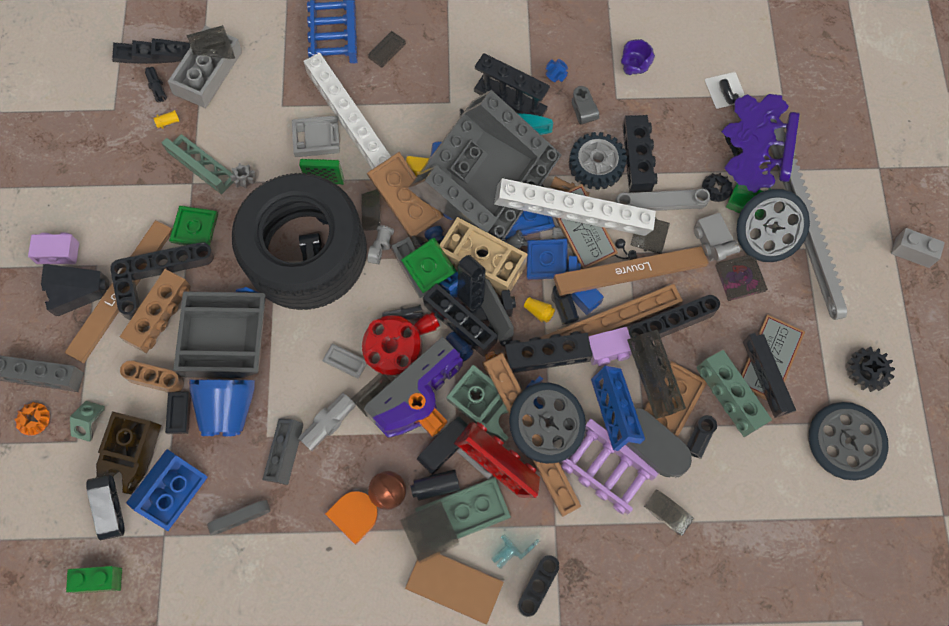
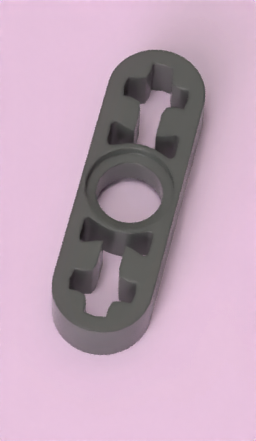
(238, 517)

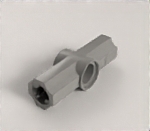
(327, 421)

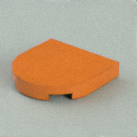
(354, 515)

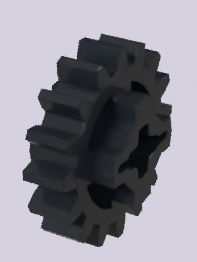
(864, 373)

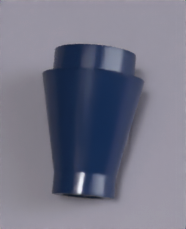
(460, 345)

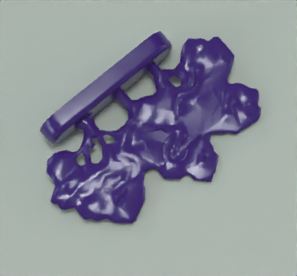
(755, 136)

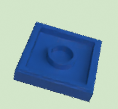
(546, 258)

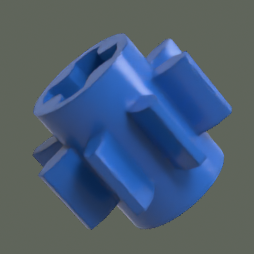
(556, 70)

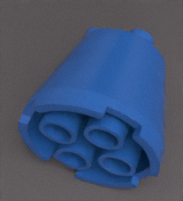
(221, 405)

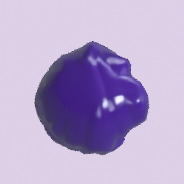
(637, 57)

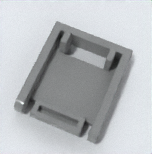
(320, 136)

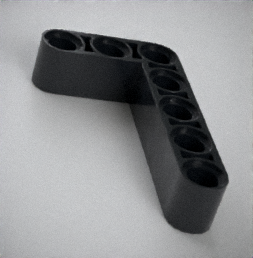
(153, 269)
(680, 315)

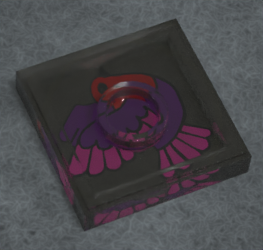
(741, 277)

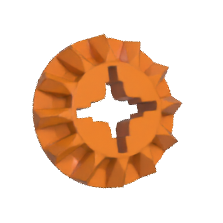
(31, 428)

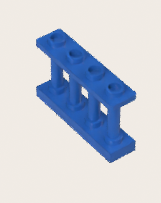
(348, 34)

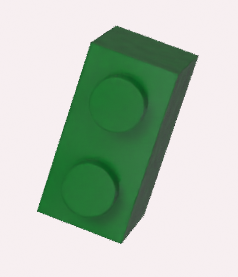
(94, 579)

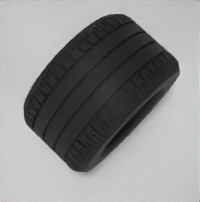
(307, 282)

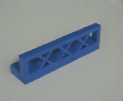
(622, 405)

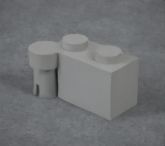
(715, 237)

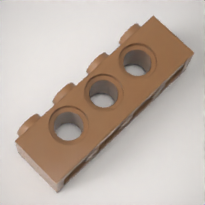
(155, 300)

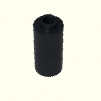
(435, 485)

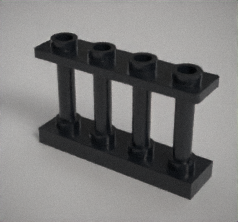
(515, 79)

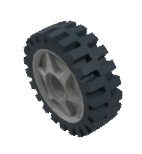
(597, 148)

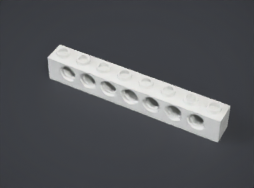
(346, 111)
(574, 207)

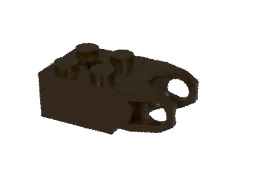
(127, 449)

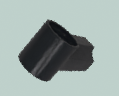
(309, 245)
(565, 307)
(700, 438)

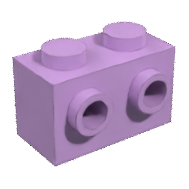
(53, 249)
(610, 346)

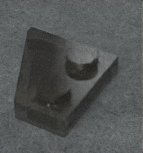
(211, 43)

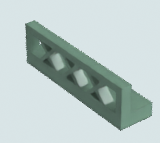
(197, 167)

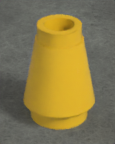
(541, 310)

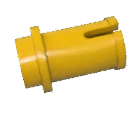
(166, 119)

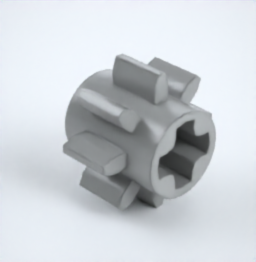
(242, 170)

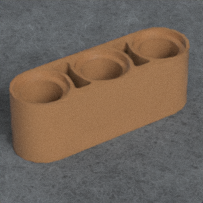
(144, 371)

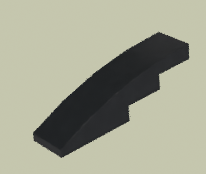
(150, 52)

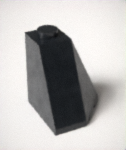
(71, 287)

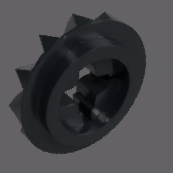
(715, 194)

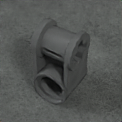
(584, 106)

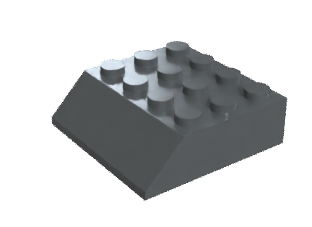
(219, 334)

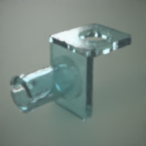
(509, 551)

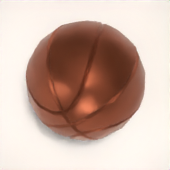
(387, 490)

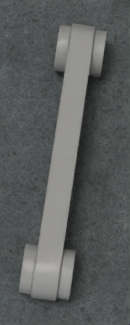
(666, 199)

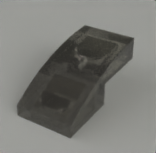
(669, 512)

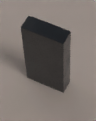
(178, 413)

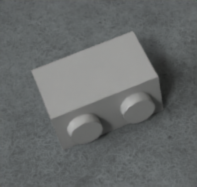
(917, 248)

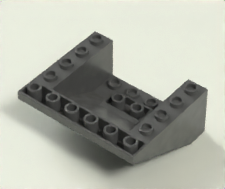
(474, 157)

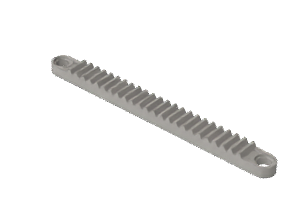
(814, 241)

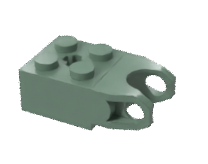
(487, 409)

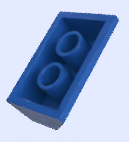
(166, 490)

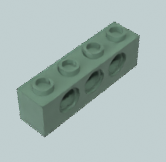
(733, 393)

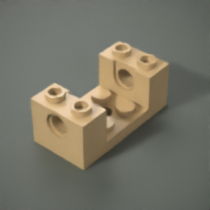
(502, 263)

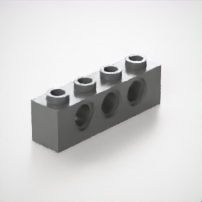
(40, 373)

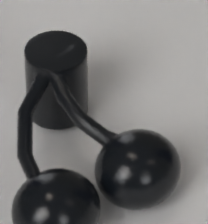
(620, 243)

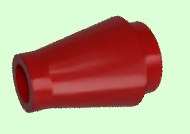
(427, 324)

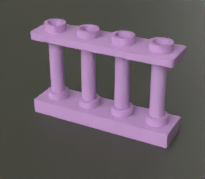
(628, 459)

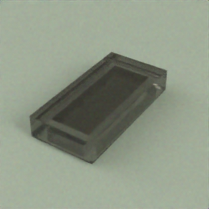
(387, 49)

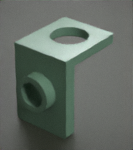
(84, 417)

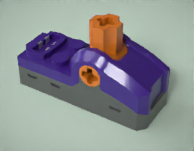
(410, 397)

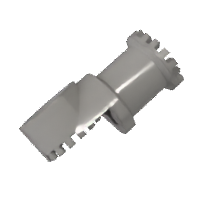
(381, 243)

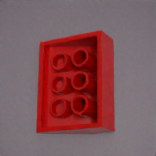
(499, 461)

